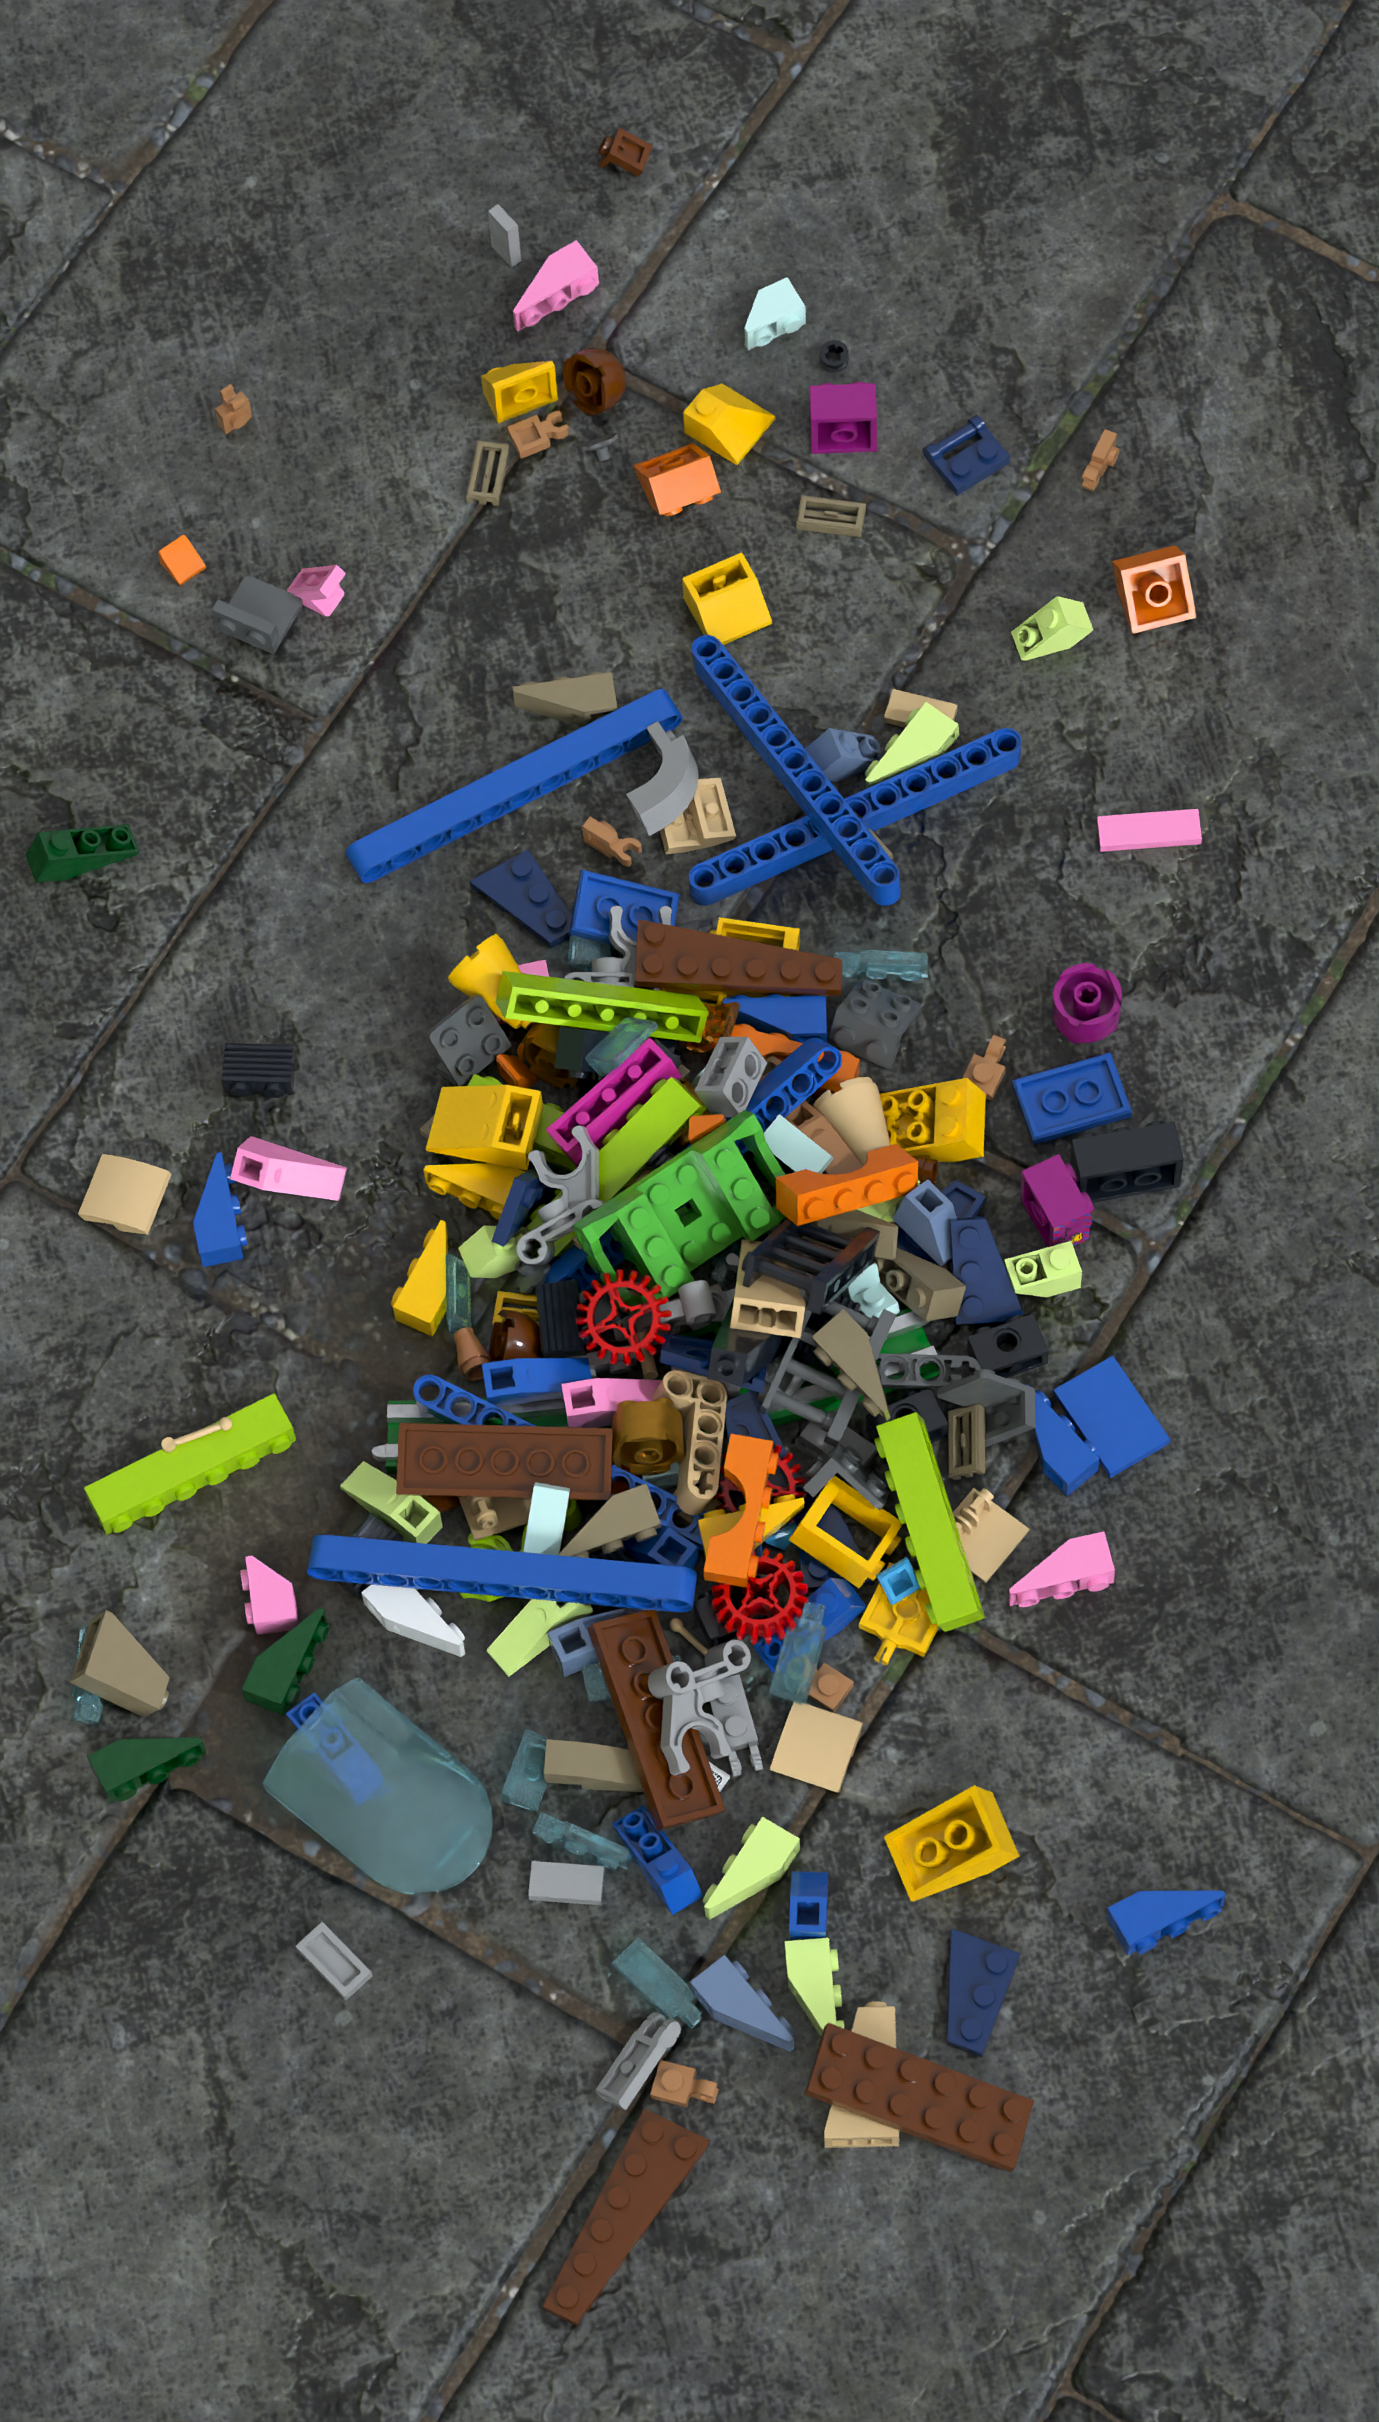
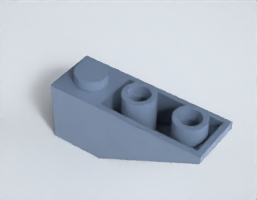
(573, 1644)
(733, 2002)

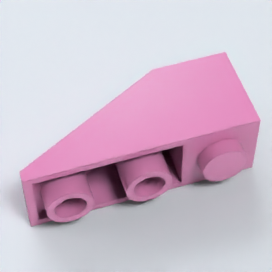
(560, 280)
(286, 1170)
(595, 1400)
(1073, 1567)

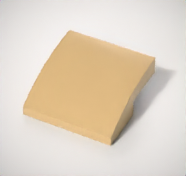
(703, 822)
(124, 1194)
(816, 1746)

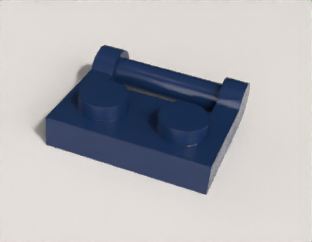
(972, 463)

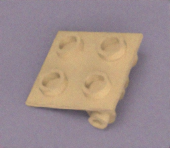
(494, 1515)
(986, 1533)

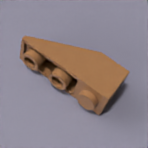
(820, 1131)

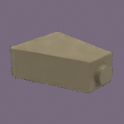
(119, 1668)

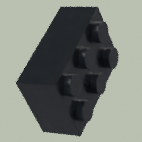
(1128, 1161)

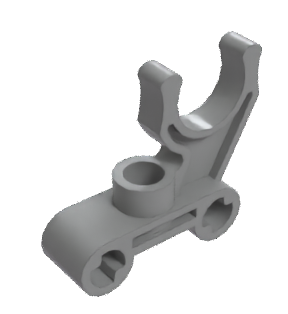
(616, 970)
(578, 1199)
(696, 1307)
(686, 1692)

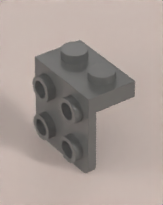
(257, 614)
(872, 1022)
(467, 1041)
(1006, 1403)
(848, 1464)

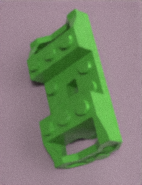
(673, 1243)

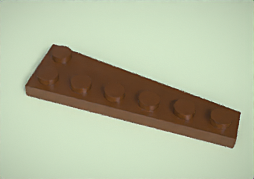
(709, 961)
(638, 2188)

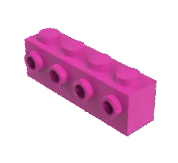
(612, 1099)

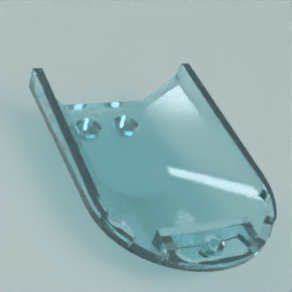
(383, 1793)

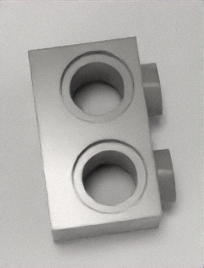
(730, 1076)

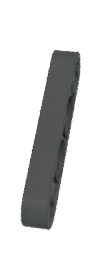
(912, 1365)

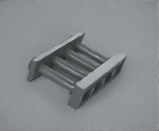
(831, 1422)

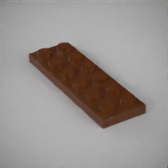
(503, 1460)
(627, 1654)
(919, 2097)

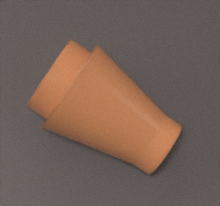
(470, 1354)

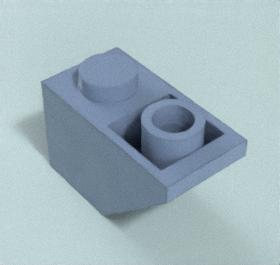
(844, 753)
(926, 1219)

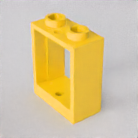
(761, 933)
(834, 1553)

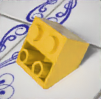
(726, 599)

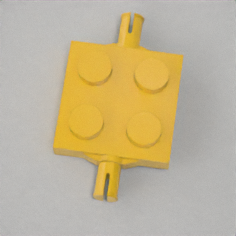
(900, 1624)

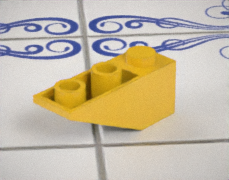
(474, 1184)
(423, 1298)
(777, 1515)

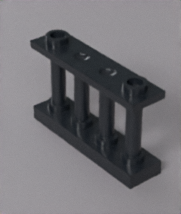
(828, 1279)

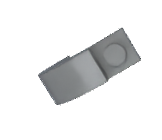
(672, 787)

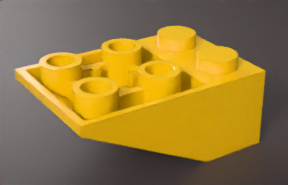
(937, 1120)
(487, 1124)

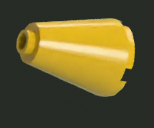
(482, 975)

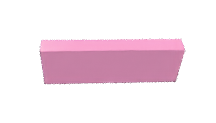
(1149, 830)

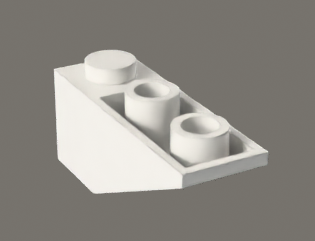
(412, 1616)

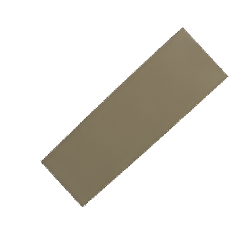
(590, 1766)

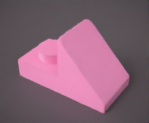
(319, 588)

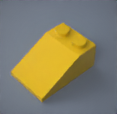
(951, 1844)

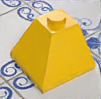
(519, 388)
(726, 422)

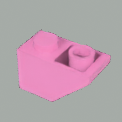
(272, 1598)

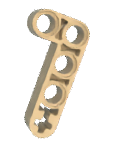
(697, 1444)

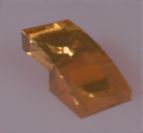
(718, 1024)

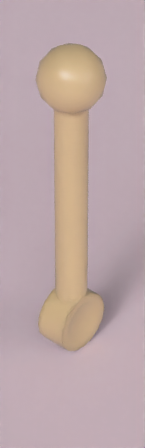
(169, 1444)
(677, 1626)

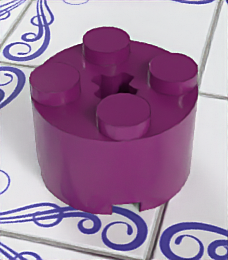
(1086, 1003)

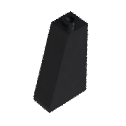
(742, 1353)

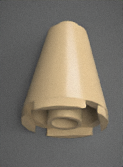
(856, 1115)

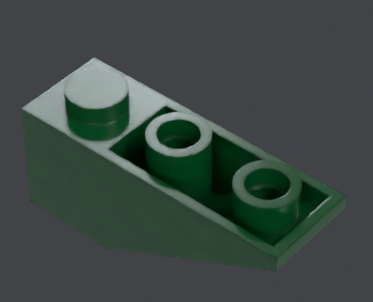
(77, 851)
(280, 1668)
(136, 1762)

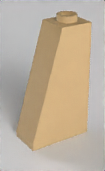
(767, 1304)
(849, 2129)

